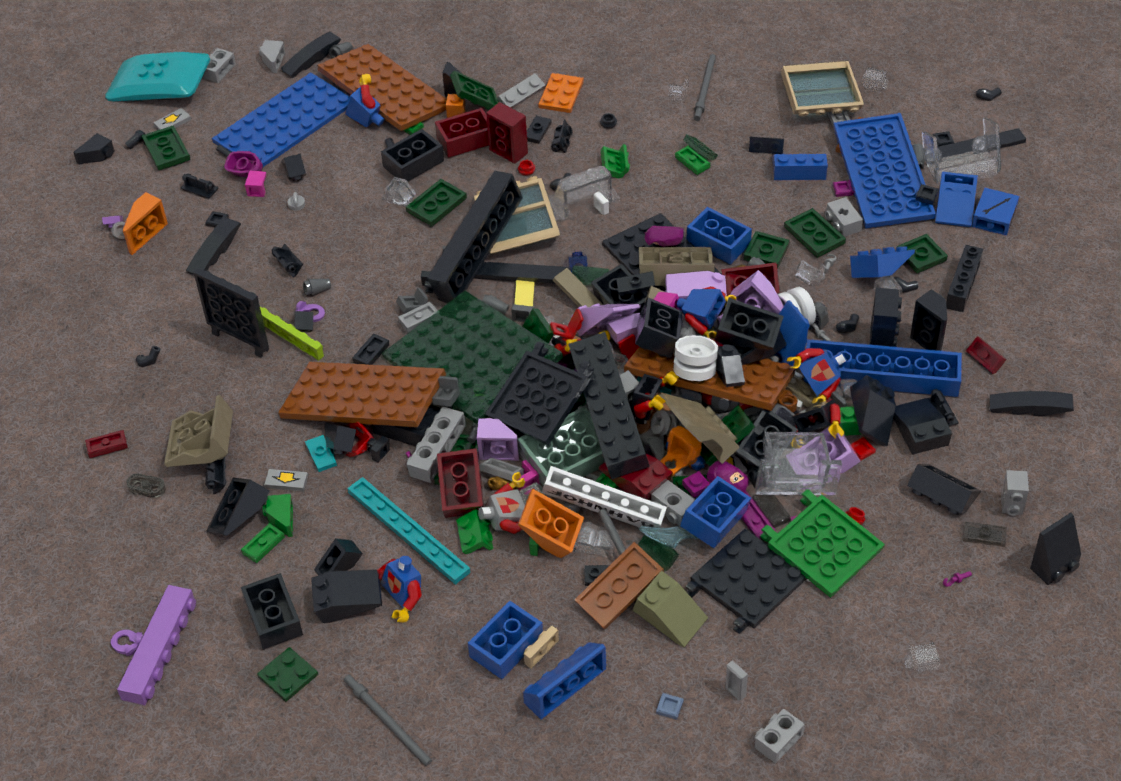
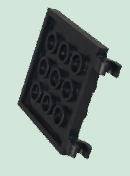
(231, 310)
(539, 395)
(746, 579)

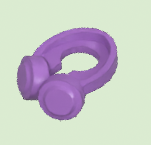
(302, 306)
(126, 649)

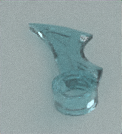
(667, 536)

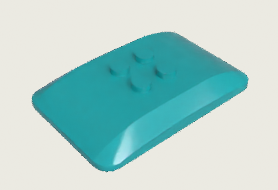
(158, 76)

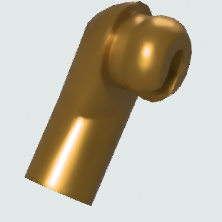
(496, 483)

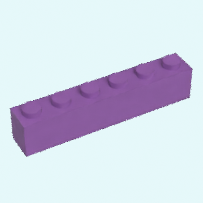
(156, 645)

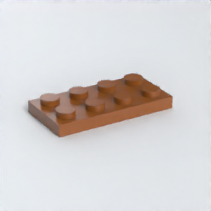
(618, 585)

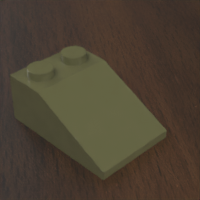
(670, 609)

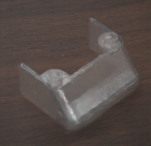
(981, 161)

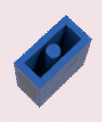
(995, 211)

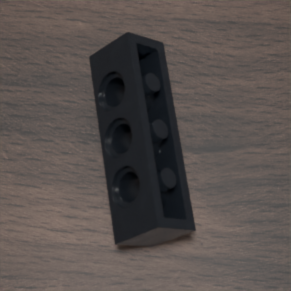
(964, 278)

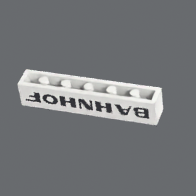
(599, 496)

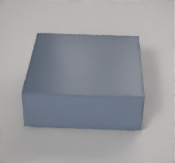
(669, 706)

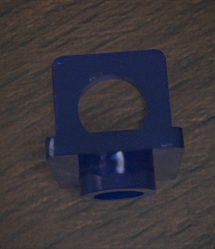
(577, 257)

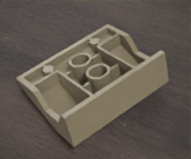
(674, 261)
(704, 425)
(200, 437)

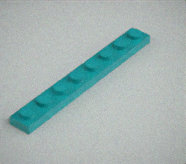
(409, 530)

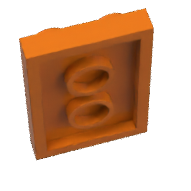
(561, 93)

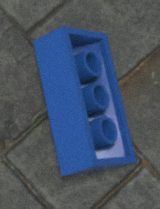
(565, 679)

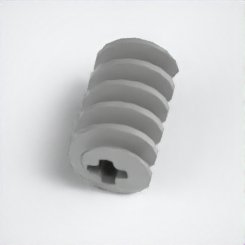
(664, 422)

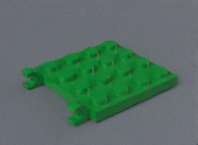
(824, 544)

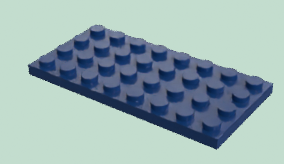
(285, 119)
(882, 170)

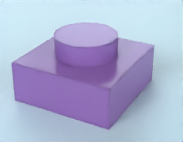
(111, 220)

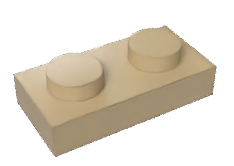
(545, 642)

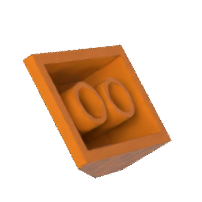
(144, 221)
(550, 524)

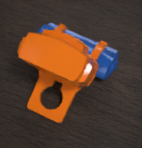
(683, 449)

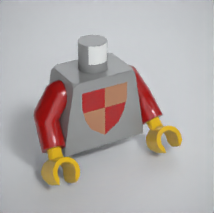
(505, 506)

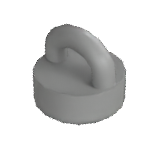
(296, 202)
(117, 230)

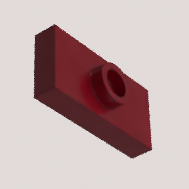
(986, 355)
(106, 444)

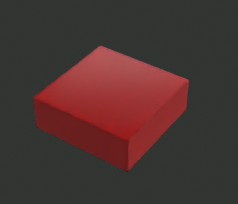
(863, 448)

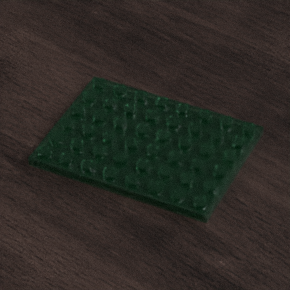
(473, 346)

